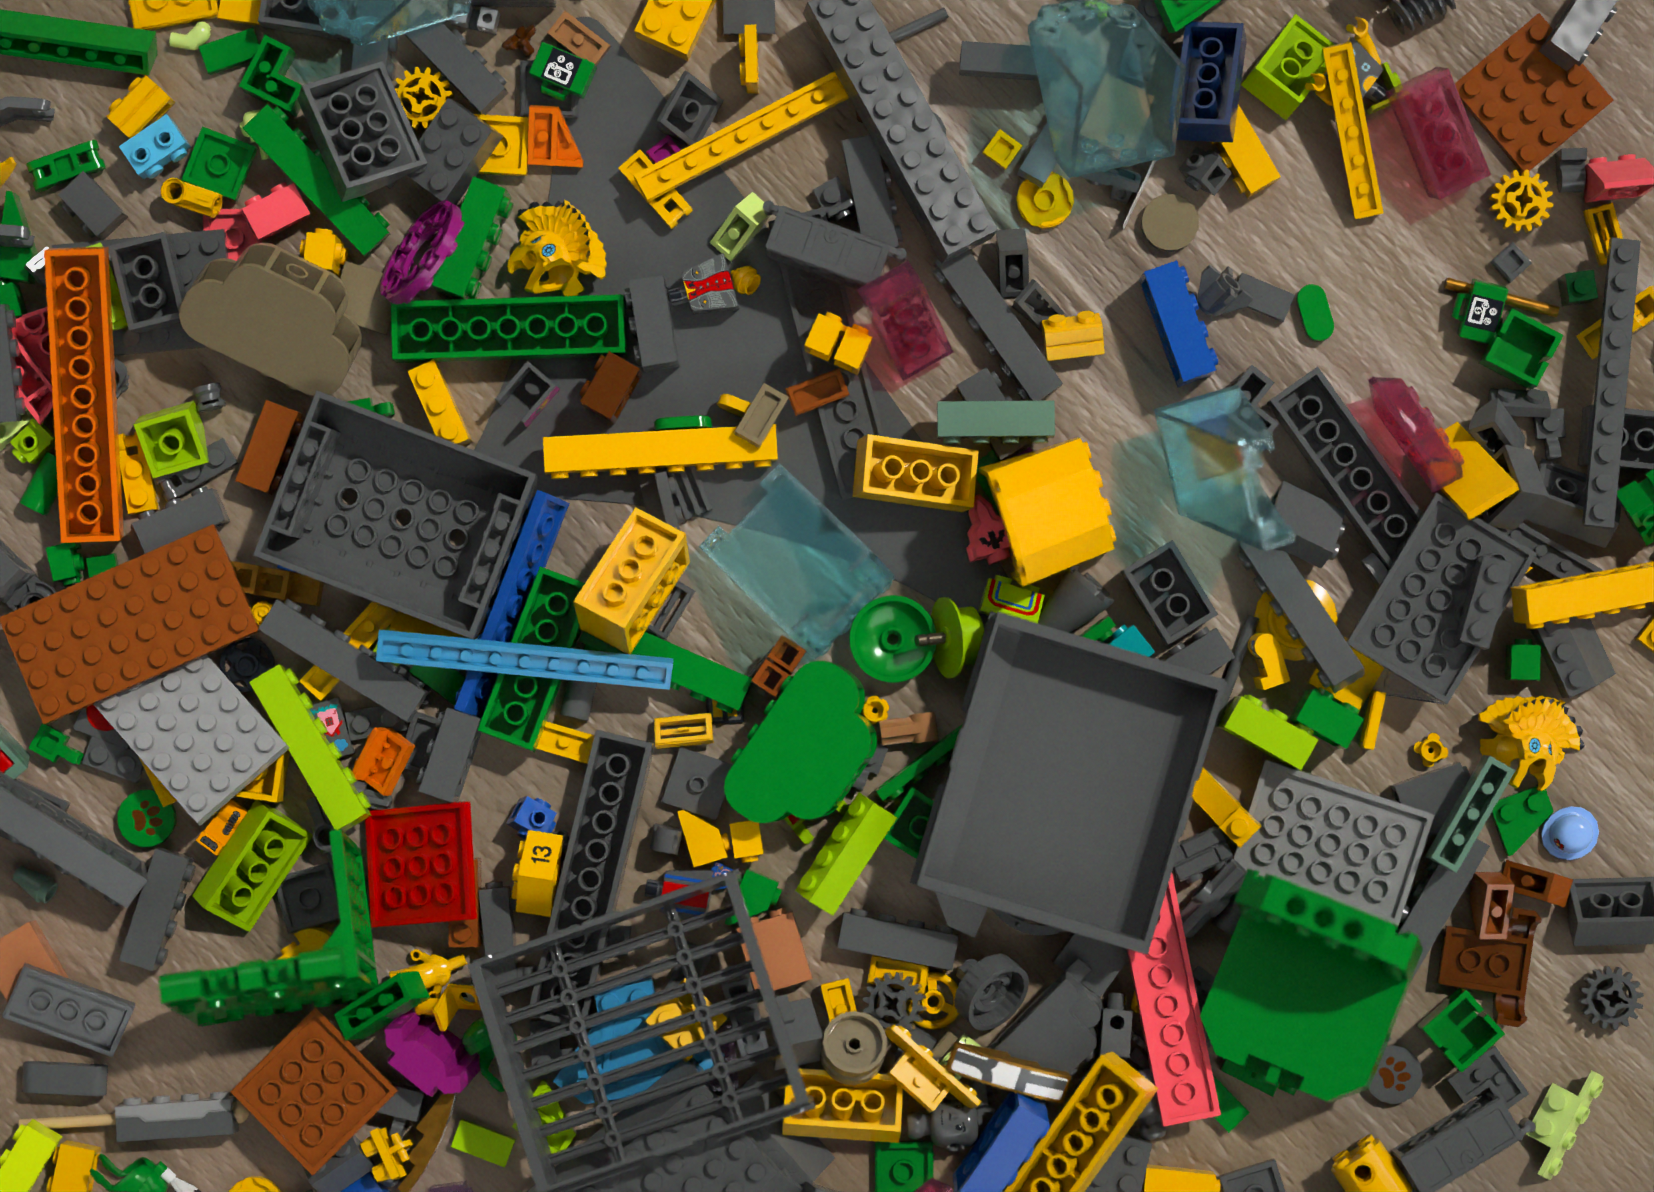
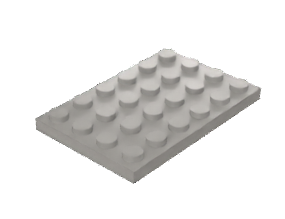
(195, 734)
(1335, 840)

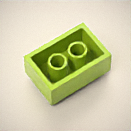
(1269, 731)

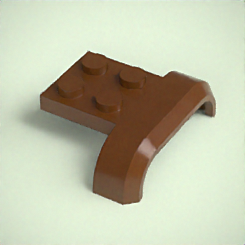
(1492, 964)

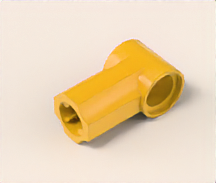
(192, 197)

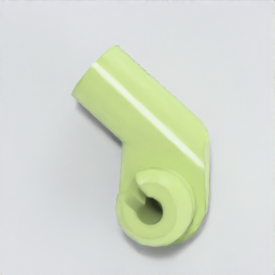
(193, 39)

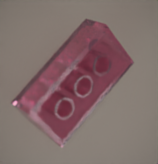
(1415, 432)

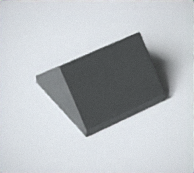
(689, 110)

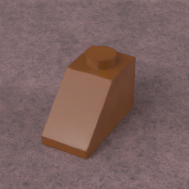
(1538, 883)
(1491, 904)

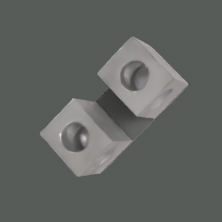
(481, 20)

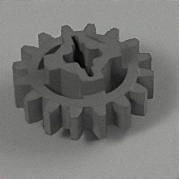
(904, 996)
(1608, 1008)

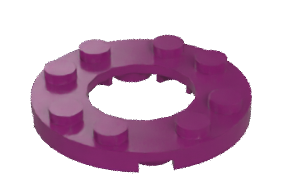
(440, 217)

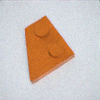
(551, 139)

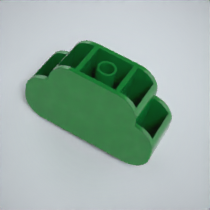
(804, 749)

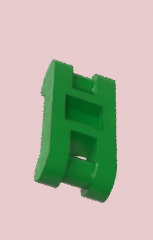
(65, 165)

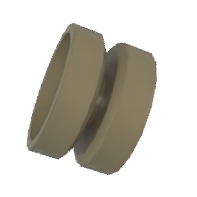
(868, 1047)

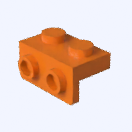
(383, 759)

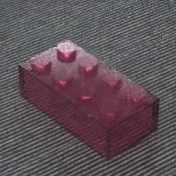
(1438, 133)
(905, 320)

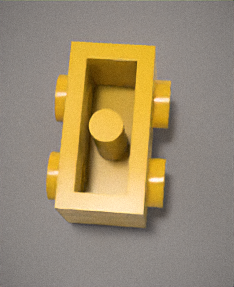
(324, 250)

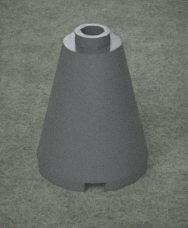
(1074, 601)

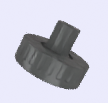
(990, 990)

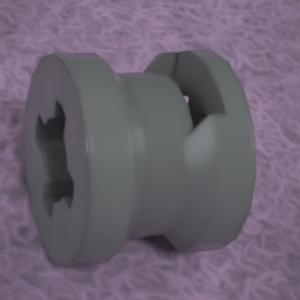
(208, 395)

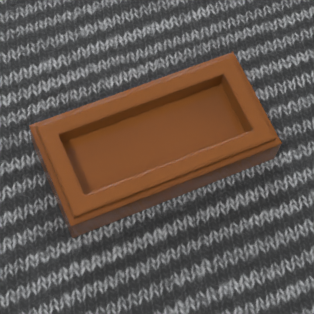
(817, 392)

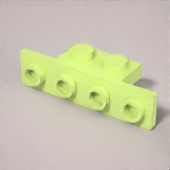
(1560, 1118)

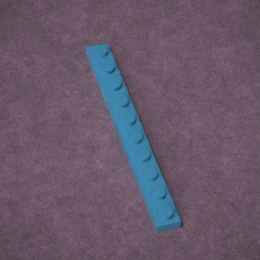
(524, 659)

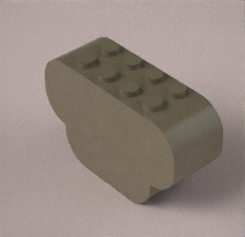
(275, 317)

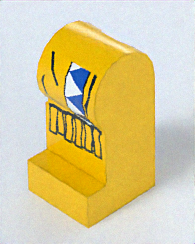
(1269, 661)

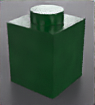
(1577, 288)

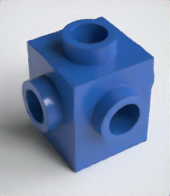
(533, 816)

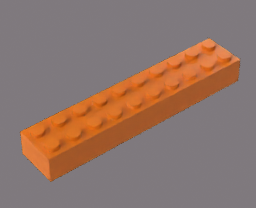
(84, 394)

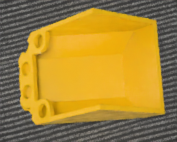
(1051, 509)

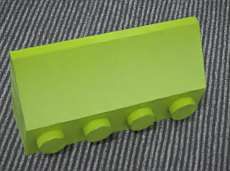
(845, 854)
(252, 865)

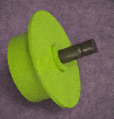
(956, 636)

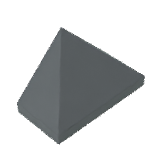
(1036, 304)

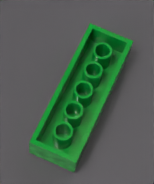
(520, 702)

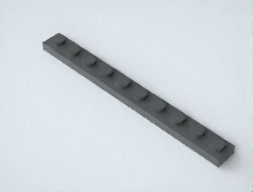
(1611, 383)

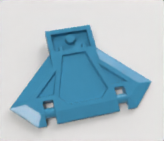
(628, 1054)

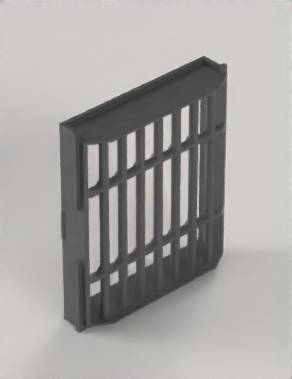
(517, 1078)

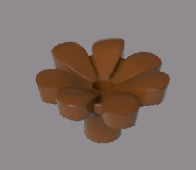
(521, 40)

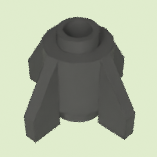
(1219, 292)

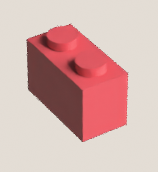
(275, 212)

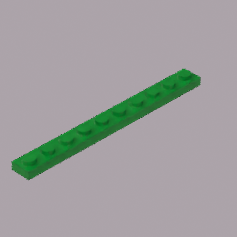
(940, 751)

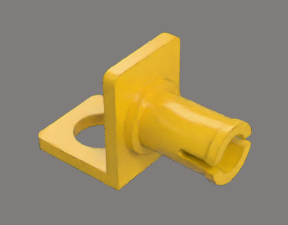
(447, 1005)

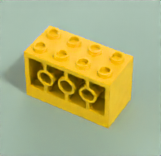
(632, 581)

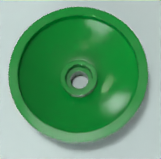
(870, 632)

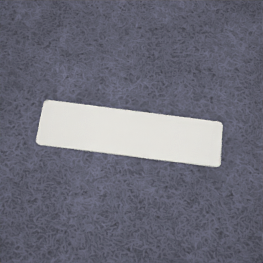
(1138, 195)

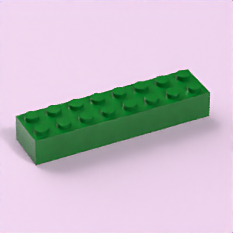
(509, 328)

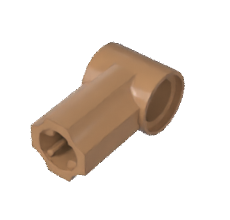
(915, 729)

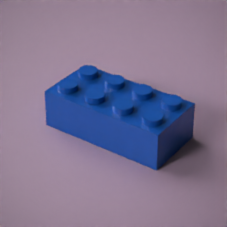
(1178, 323)
(1003, 1145)

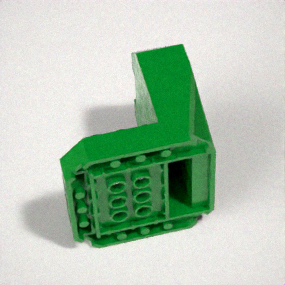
(1308, 989)

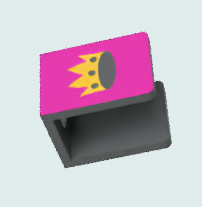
(515, 383)

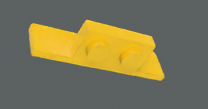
(923, 1076)

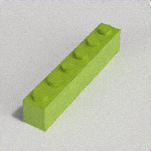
(310, 748)

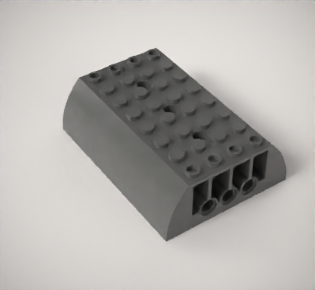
(363, 544)

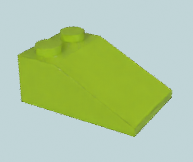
(1287, 66)

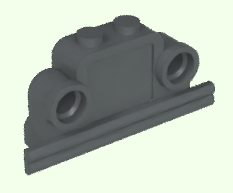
(1057, 1025)

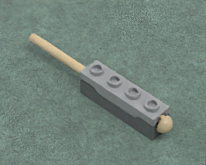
(162, 1117)

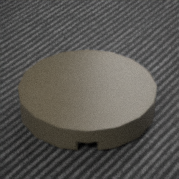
(1170, 222)

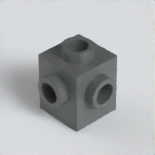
(1205, 171)

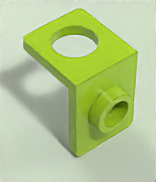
(1391, 80)

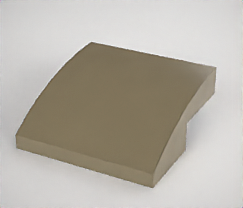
(365, 300)

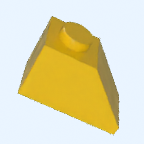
(703, 839)

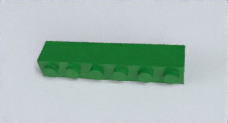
(77, 42)
(311, 175)
(689, 670)

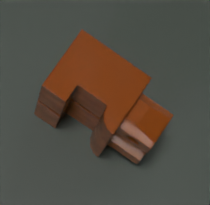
(779, 665)

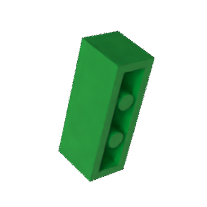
(382, 1005)

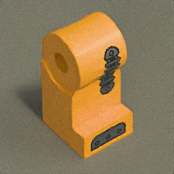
(222, 827)

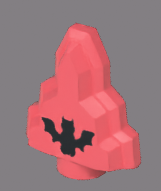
(986, 534)

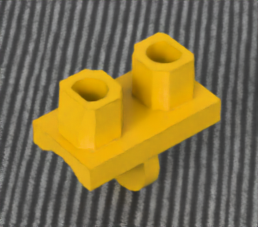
(389, 1151)

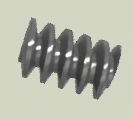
(1407, 11)

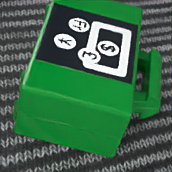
(562, 71)
(1481, 311)

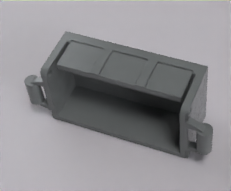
(826, 248)
(1459, 1143)

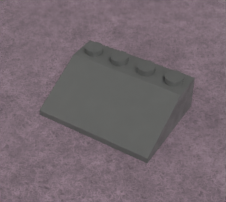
(361, 130)

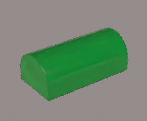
(43, 486)

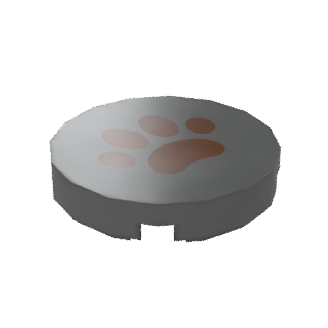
(1397, 1076)

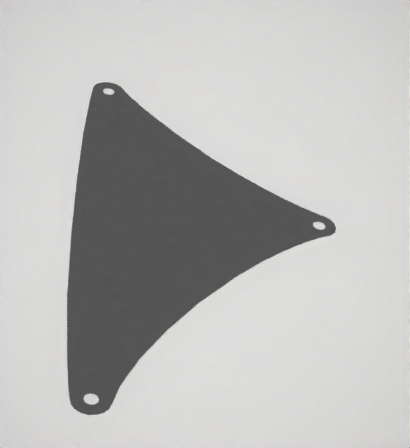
(715, 353)

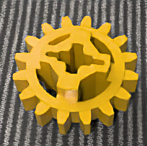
(424, 86)
(1508, 200)

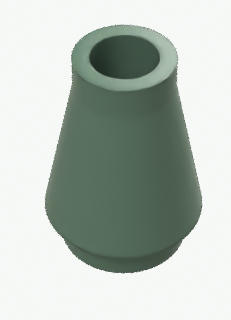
(37, 885)

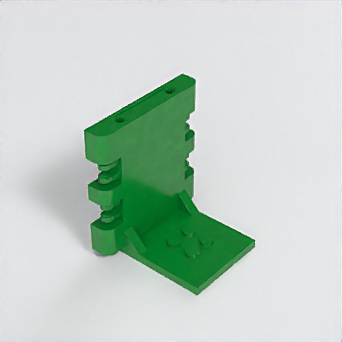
(333, 974)

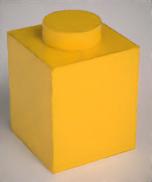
(746, 840)

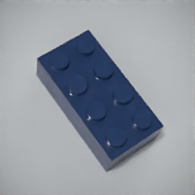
(1212, 80)

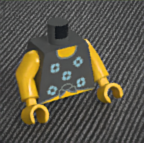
(1367, 67)

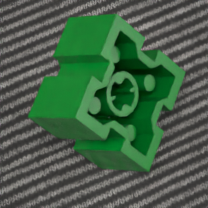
(1639, 506)

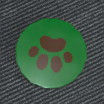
(145, 820)

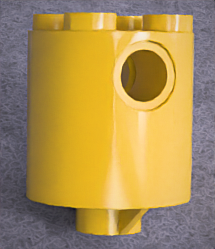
(1381, 1175)

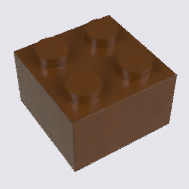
(610, 387)

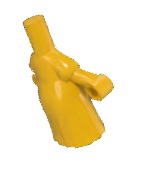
(435, 969)

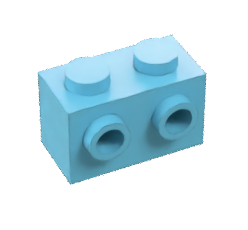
(155, 146)

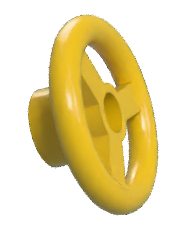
(952, 1012)

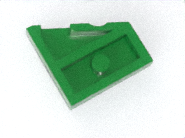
(1520, 816)

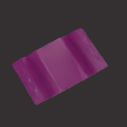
(429, 1056)

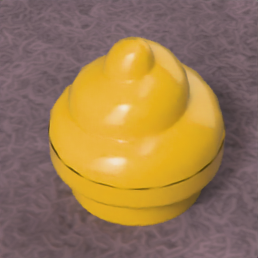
(745, 280)

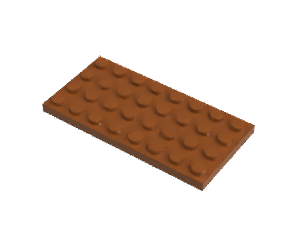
(129, 624)

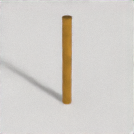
(1512, 300)

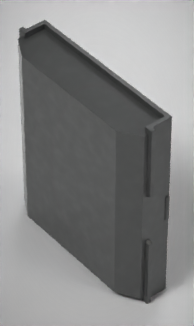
(1069, 782)

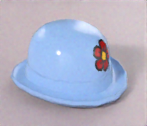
(1570, 833)

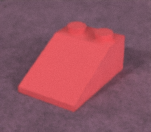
(1618, 179)

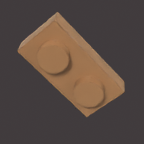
(578, 38)

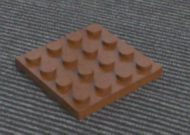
(1528, 99)
(314, 1091)

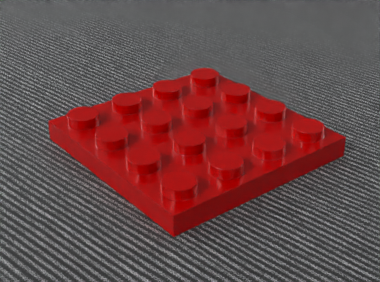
(421, 864)

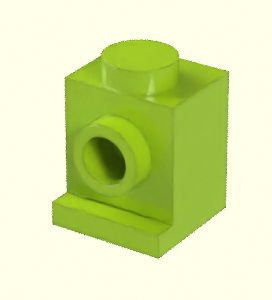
(43, 441)

